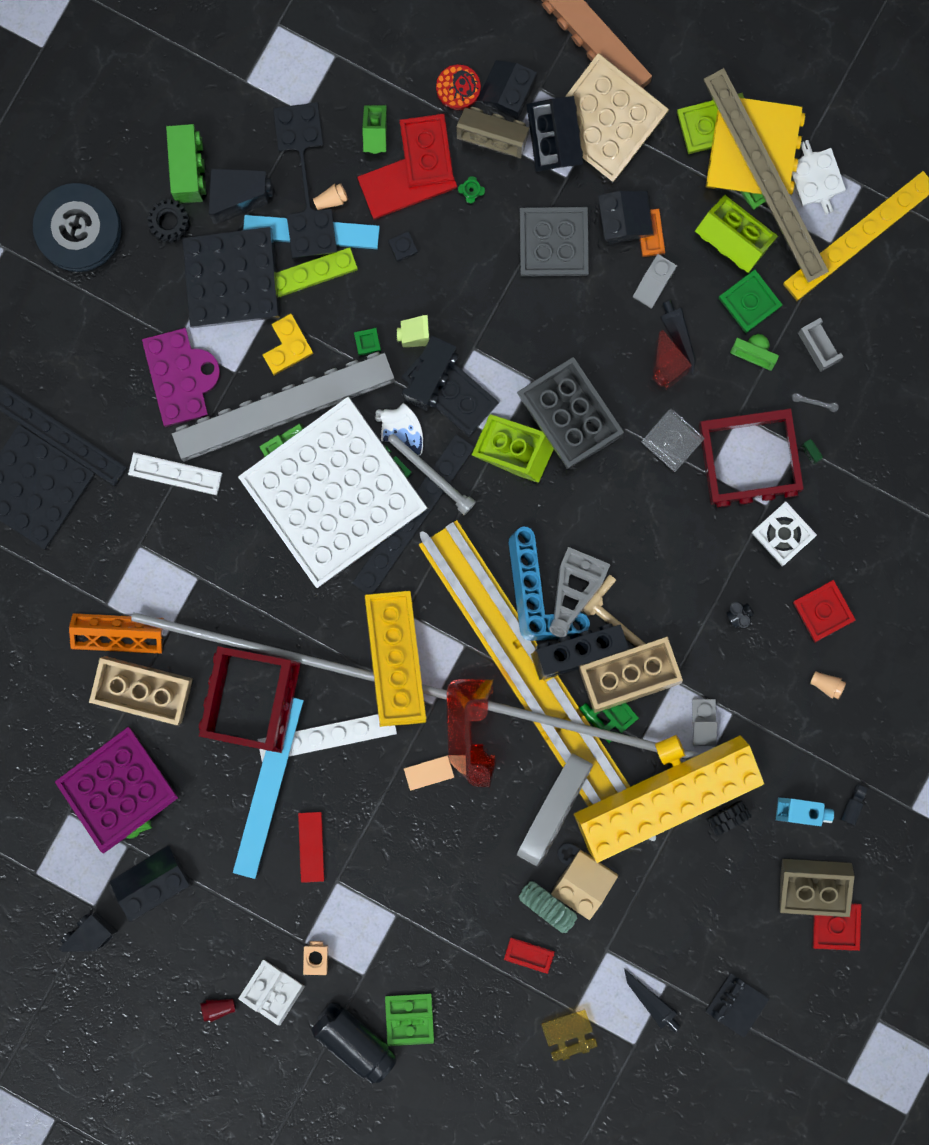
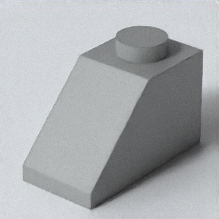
(654, 281)

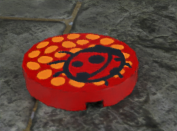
(458, 87)

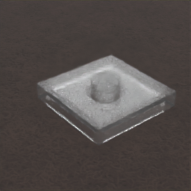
(672, 440)

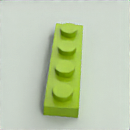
(315, 272)

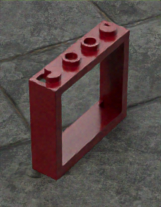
(747, 497)
(281, 705)

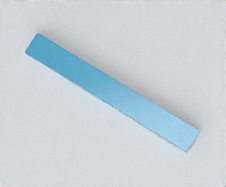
(265, 801)

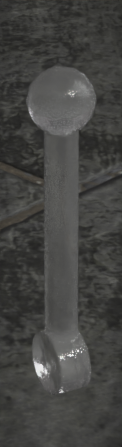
(832, 407)

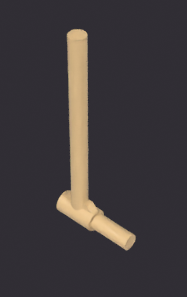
(595, 606)

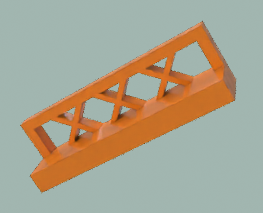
(114, 628)

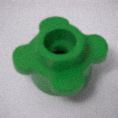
(471, 183)

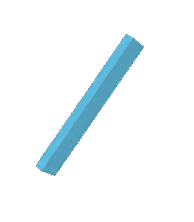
(345, 233)

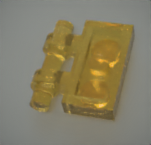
(567, 1028)

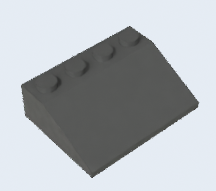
(570, 413)

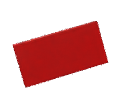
(529, 955)

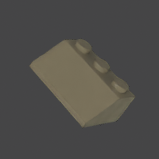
(492, 132)
(816, 887)

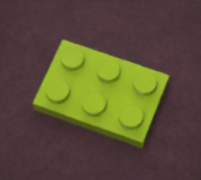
(699, 125)

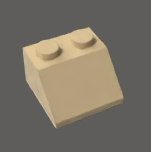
(584, 884)

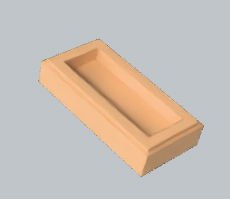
(429, 773)

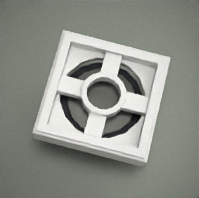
(783, 535)

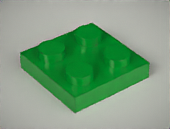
(750, 301)

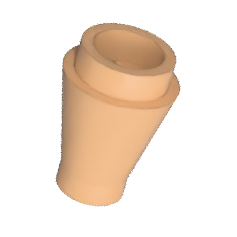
(331, 197)
(828, 684)

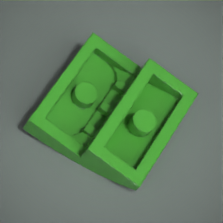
(409, 1019)

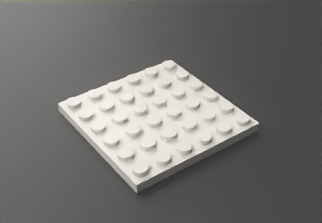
(333, 492)

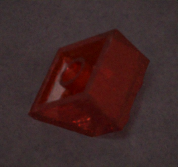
(669, 362)

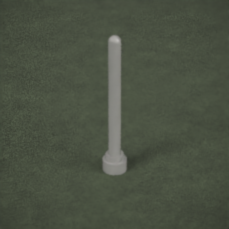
(463, 502)

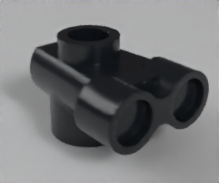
(740, 614)

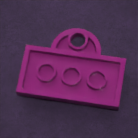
(179, 376)

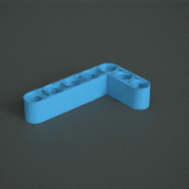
(534, 594)

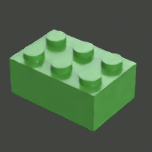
(186, 163)

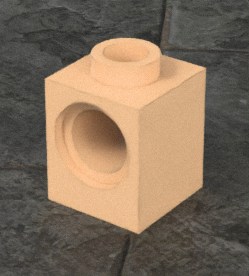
(315, 969)

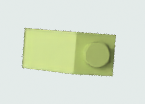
(414, 332)

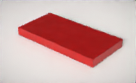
(389, 191)

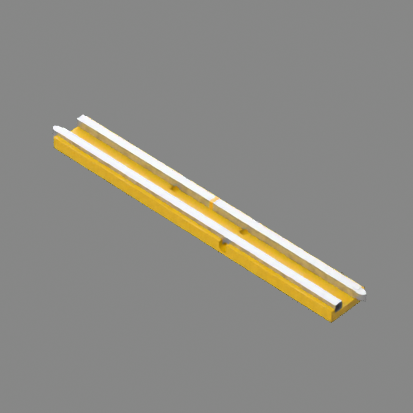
(498, 630)

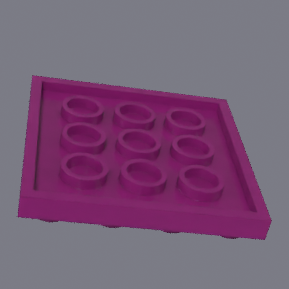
(116, 790)

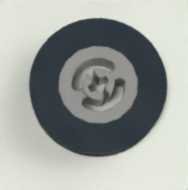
(51, 220)

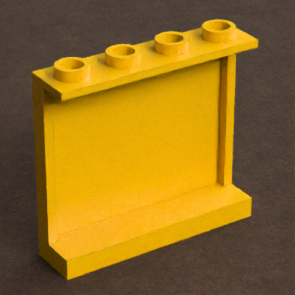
(778, 131)

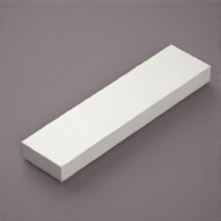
(175, 474)

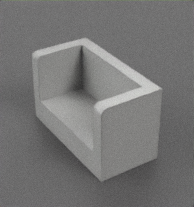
(819, 345)

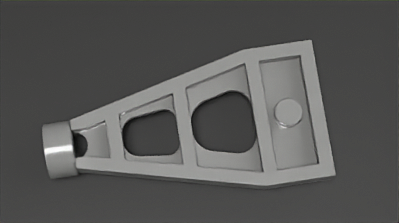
(586, 568)

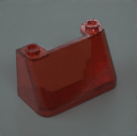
(466, 703)

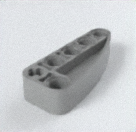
(554, 810)

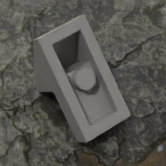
(704, 722)

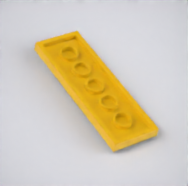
(395, 659)

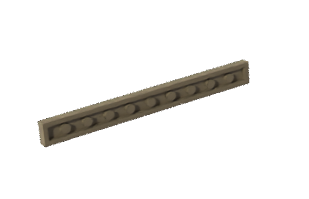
(765, 175)

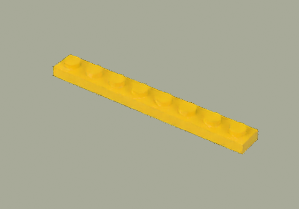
(863, 233)

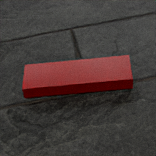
(311, 847)

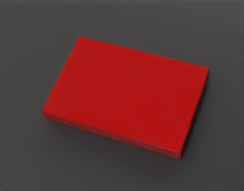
(426, 150)

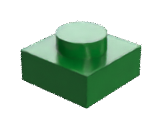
(367, 341)

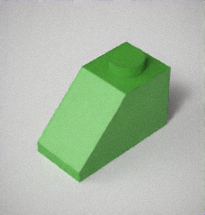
(375, 128)

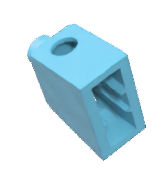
(803, 812)

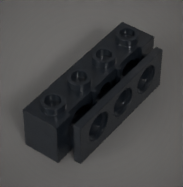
(611, 639)

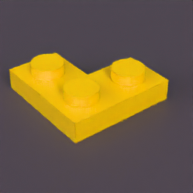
(293, 346)

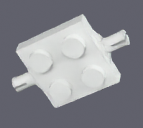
(817, 177)

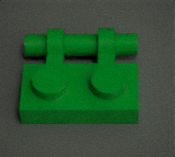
(619, 716)

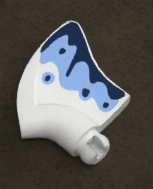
(403, 424)

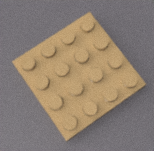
(613, 116)

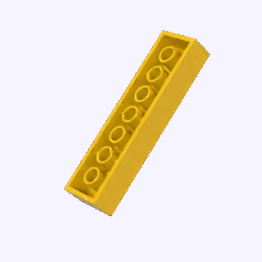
(669, 798)

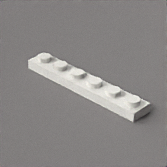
(336, 735)

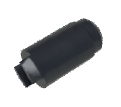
(353, 1043)

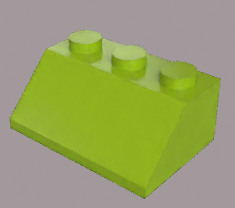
(736, 233)

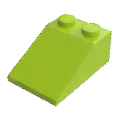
(513, 448)

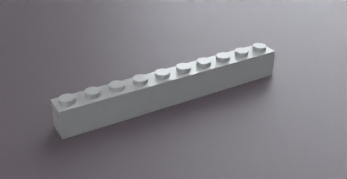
(283, 406)

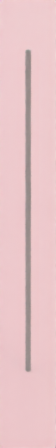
(368, 675)

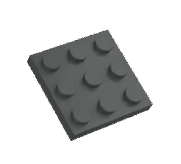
(554, 241)

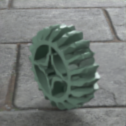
(548, 907)

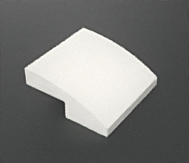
(271, 992)

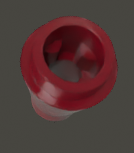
(216, 1009)

